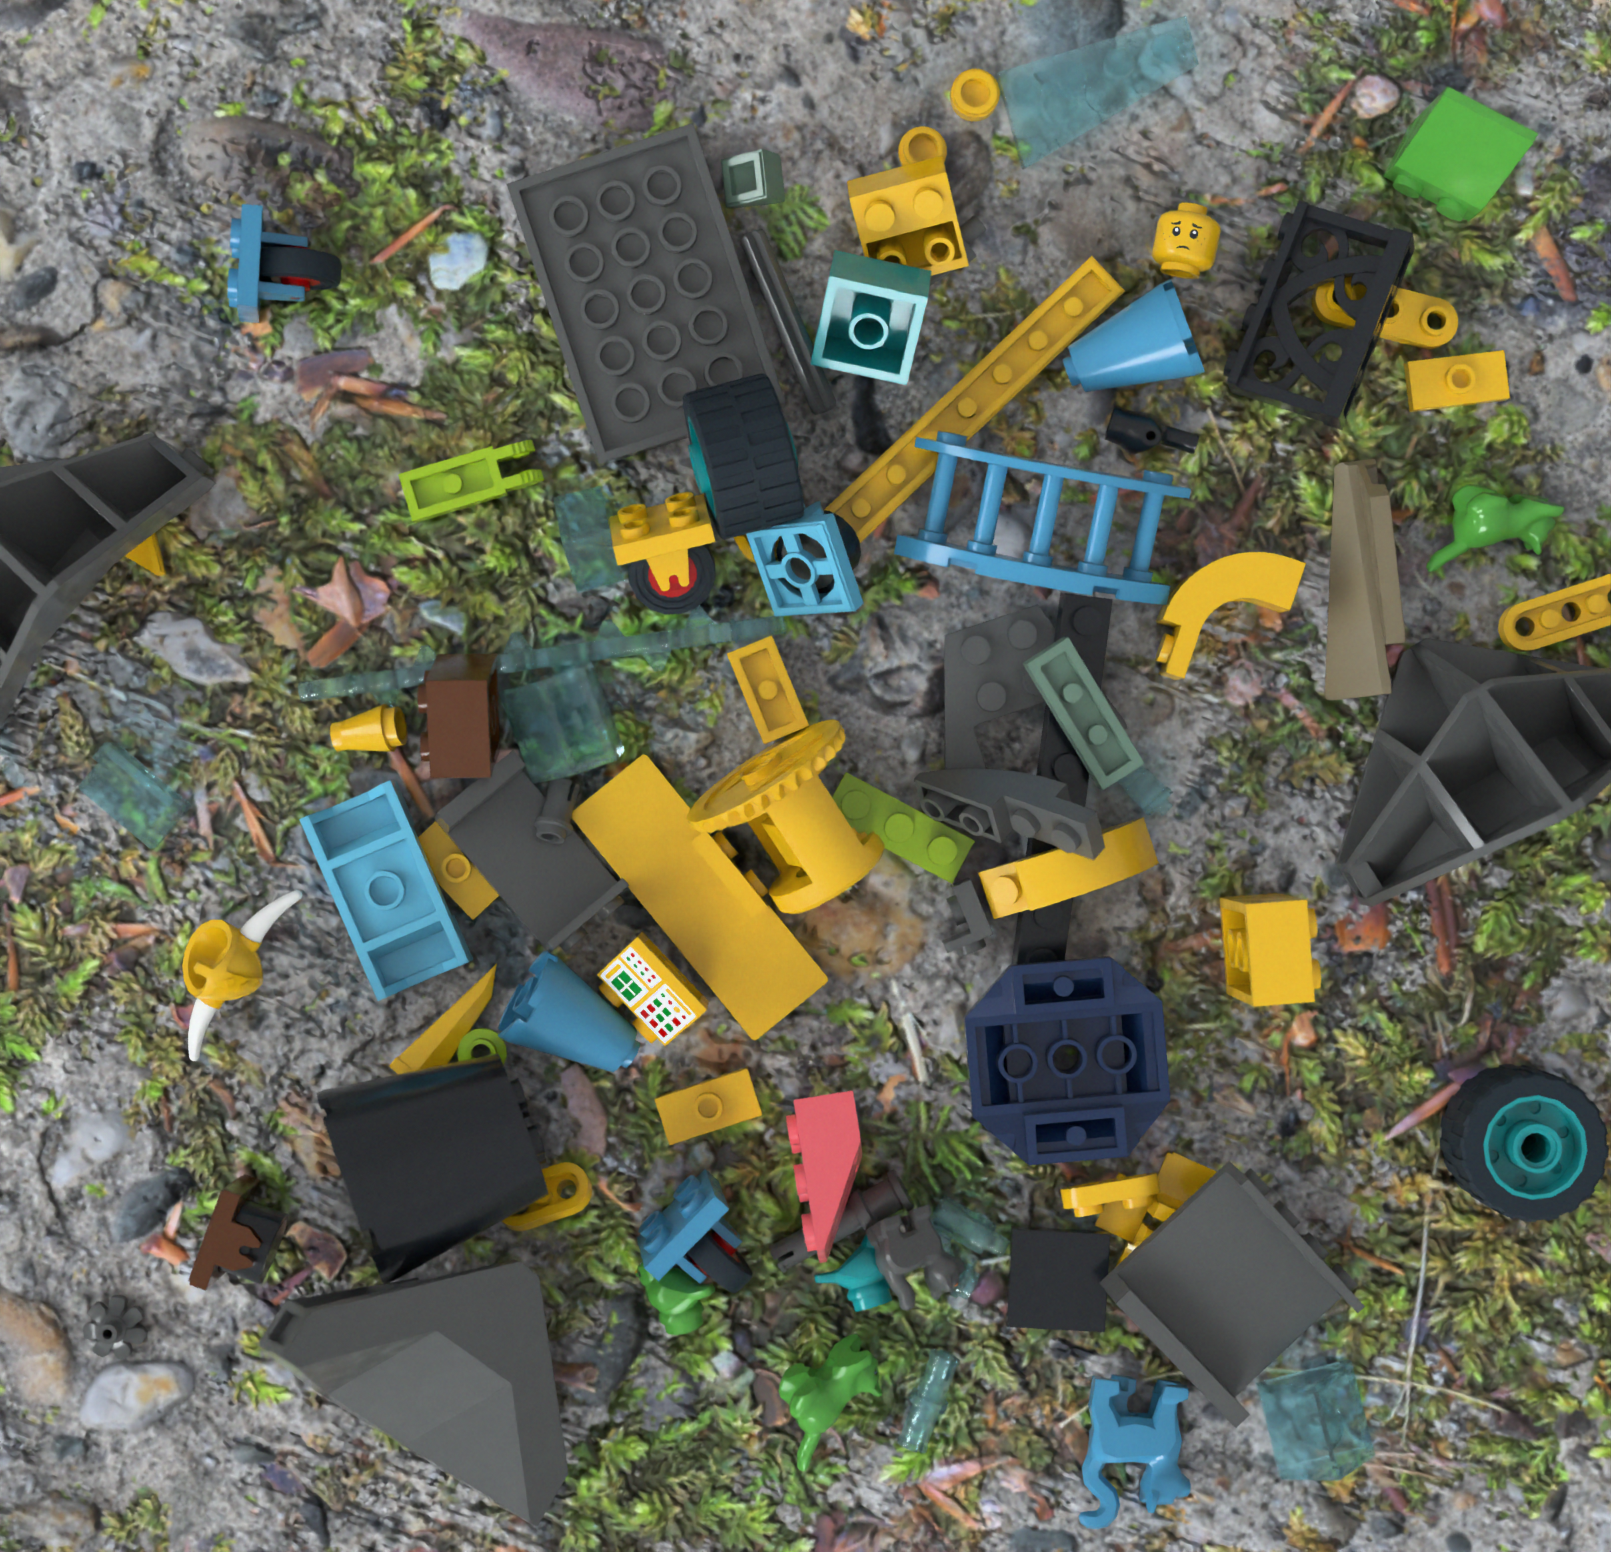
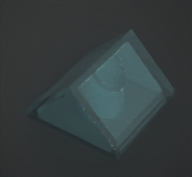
(1316, 1422)

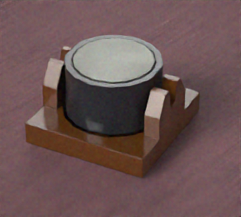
(239, 1236)

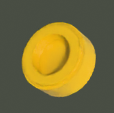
(974, 95)

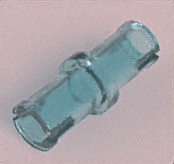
(928, 1401)

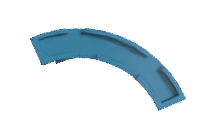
(1036, 564)

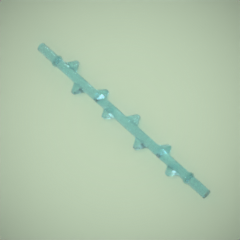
(521, 656)

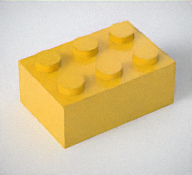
(1269, 949)

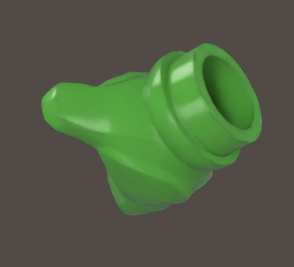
(676, 1299)

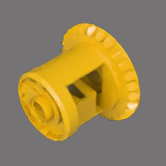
(793, 818)

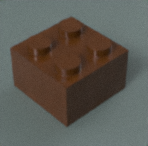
(461, 716)

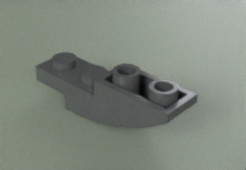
(1006, 801)

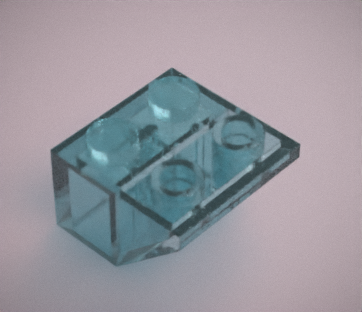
(562, 723)

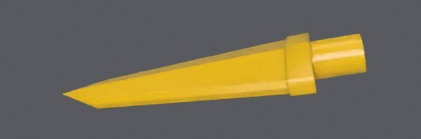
(443, 1037)

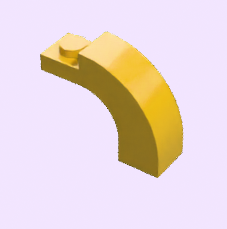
(1244, 577)
(1063, 875)

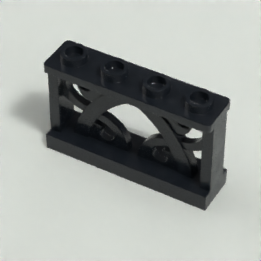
(1335, 378)

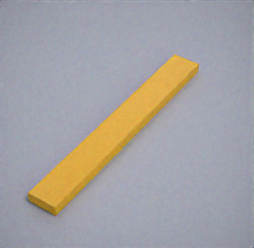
(978, 395)

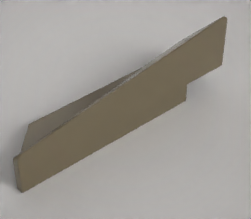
(1363, 585)

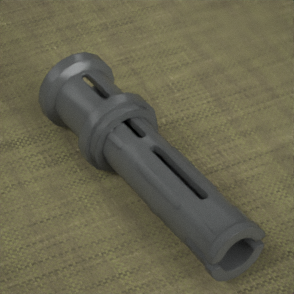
(860, 1212)

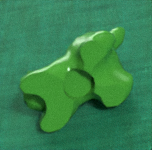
(1489, 517)
(821, 1393)

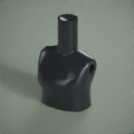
(1132, 428)

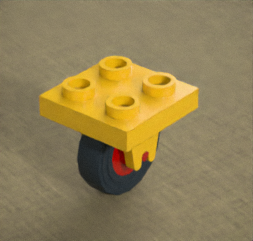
(666, 552)

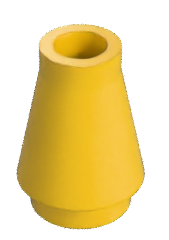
(372, 730)

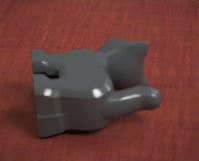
(919, 1247)

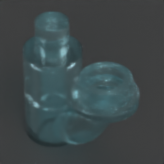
(971, 1230)

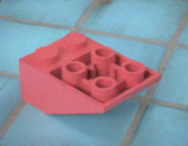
(831, 1150)

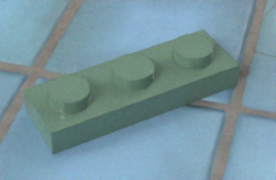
(1083, 713)

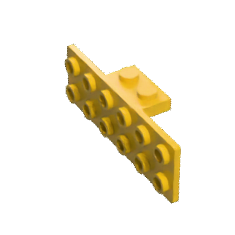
(700, 897)

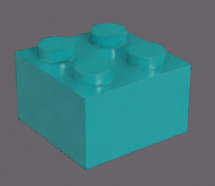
(871, 317)

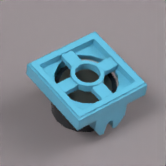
(813, 555)

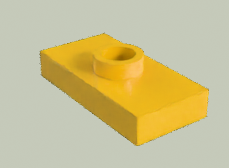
(1456, 381)
(456, 872)
(708, 1106)

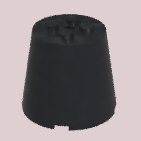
(433, 1157)

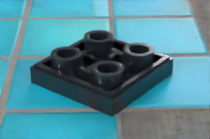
(1057, 1279)

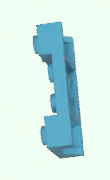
(385, 890)

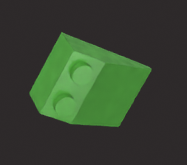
(1458, 154)

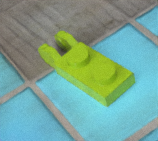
(465, 481)

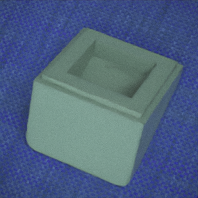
(753, 179)

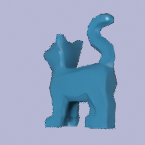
(1133, 1437)

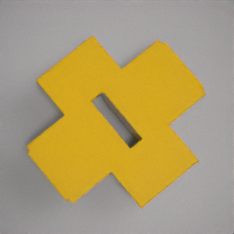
(1177, 1180)

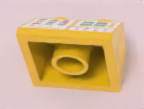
(652, 990)

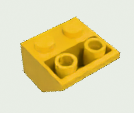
(909, 217)

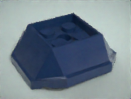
(1100, 1101)

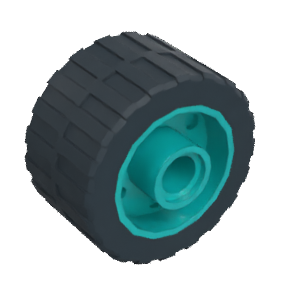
(743, 455)
(1560, 1151)

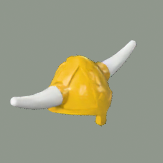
(225, 964)

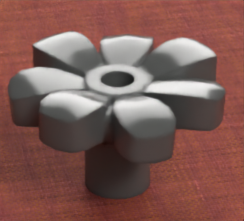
(115, 1327)

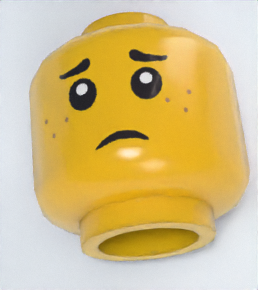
(1186, 241)

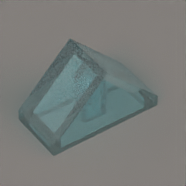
(587, 539)

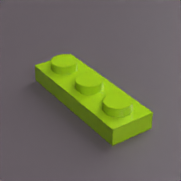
(902, 828)

